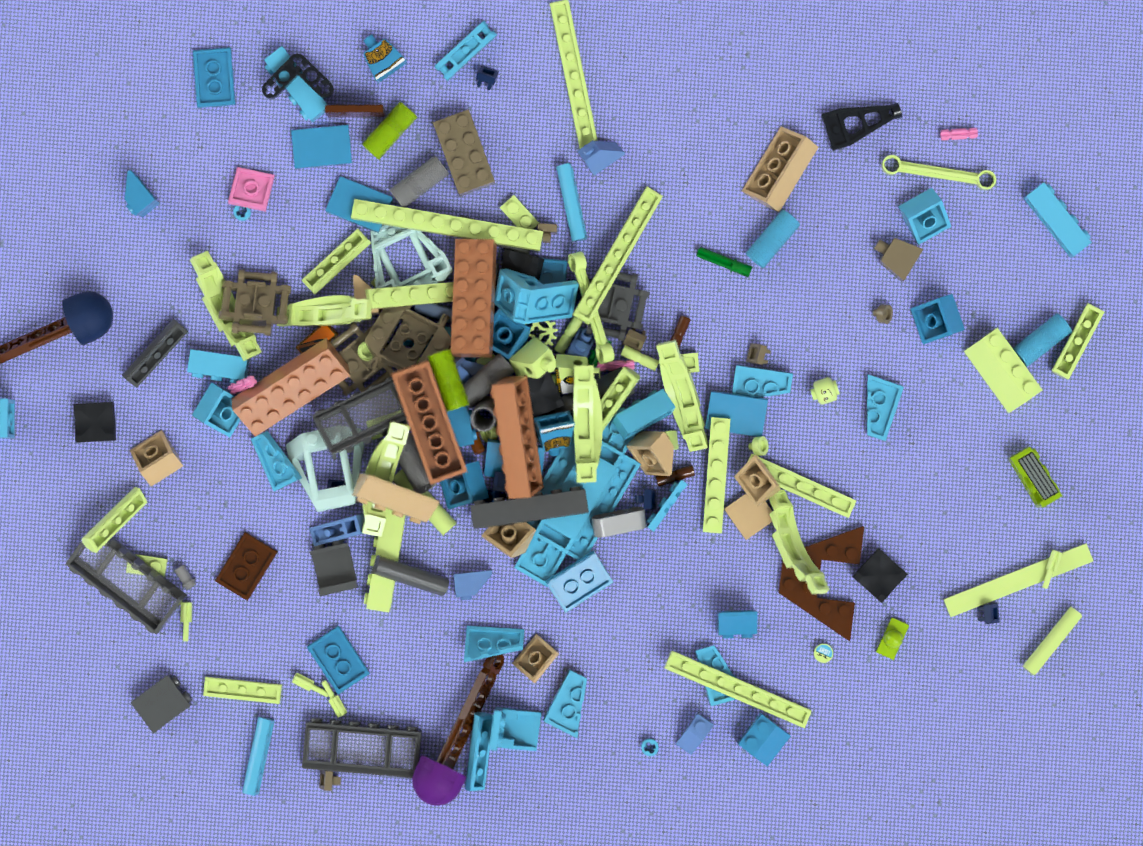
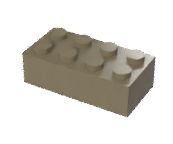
(464, 153)

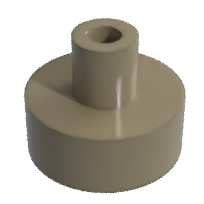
(883, 313)

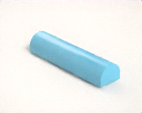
(571, 202)
(479, 751)
(258, 756)

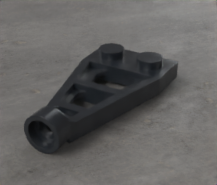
(836, 128)

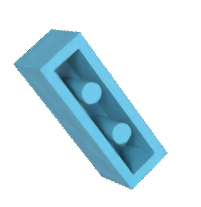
(217, 366)
(643, 413)

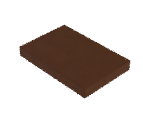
(346, 111)
(246, 566)

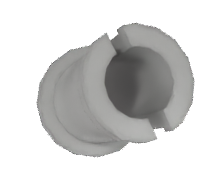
(185, 577)

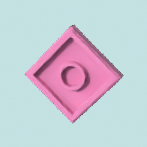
(251, 189)

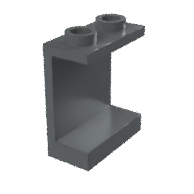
(334, 568)
(162, 702)

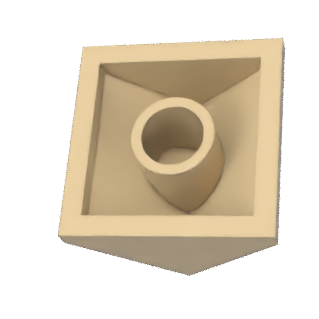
(757, 481)
(510, 538)
(535, 658)

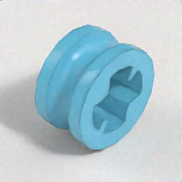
(247, 214)
(647, 752)

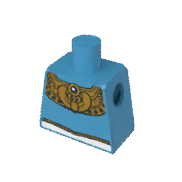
(382, 58)
(555, 431)

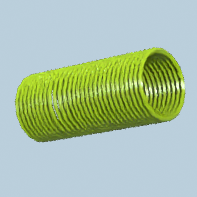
(384, 135)
(447, 378)

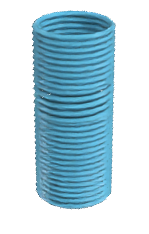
(773, 238)
(1037, 342)

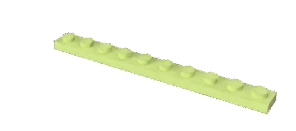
(446, 224)

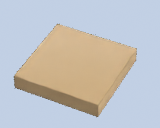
(747, 516)

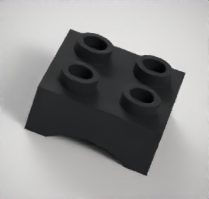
(522, 263)
(544, 395)
(94, 422)
(879, 575)

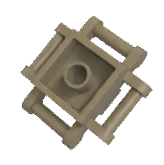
(255, 303)
(358, 368)

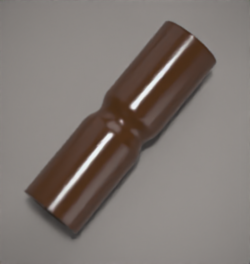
(680, 329)
(678, 474)

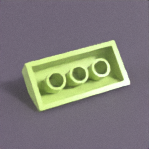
(1003, 370)

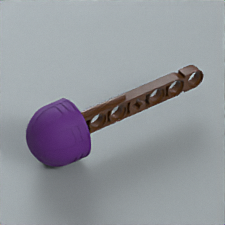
(436, 780)

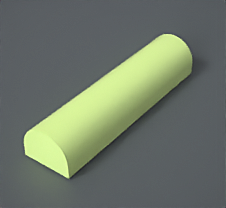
(336, 261)
(1077, 341)
(617, 393)
(440, 518)
(114, 520)
(1052, 641)

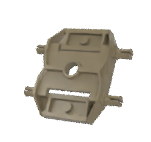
(412, 328)

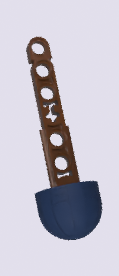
(86, 316)

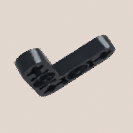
(294, 72)

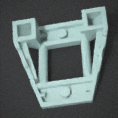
(435, 270)
(301, 449)

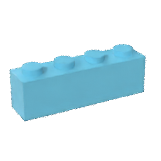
(300, 93)
(1057, 220)

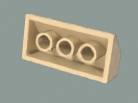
(780, 168)
(394, 498)

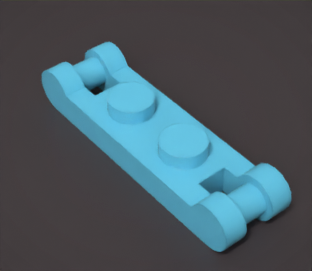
(465, 50)

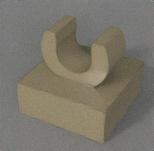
(547, 229)
(634, 339)
(757, 354)
(327, 780)

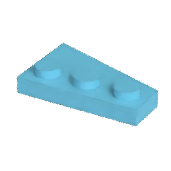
(760, 382)
(881, 406)
(274, 462)
(665, 504)
(491, 641)
(712, 658)
(567, 704)

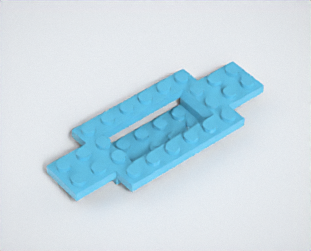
(574, 533)

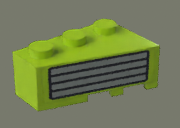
(1035, 477)

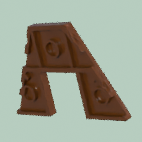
(832, 613)

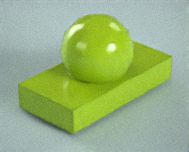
(892, 638)

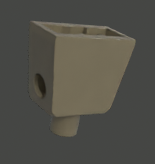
(898, 257)

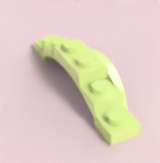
(210, 282)
(328, 311)
(683, 394)
(588, 423)
(383, 466)
(791, 546)

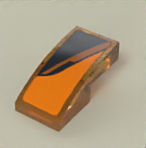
(316, 336)

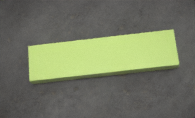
(242, 690)

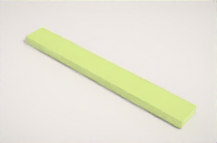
(573, 72)
(617, 255)
(1015, 581)
(737, 689)

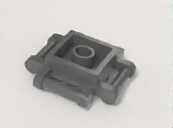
(617, 306)

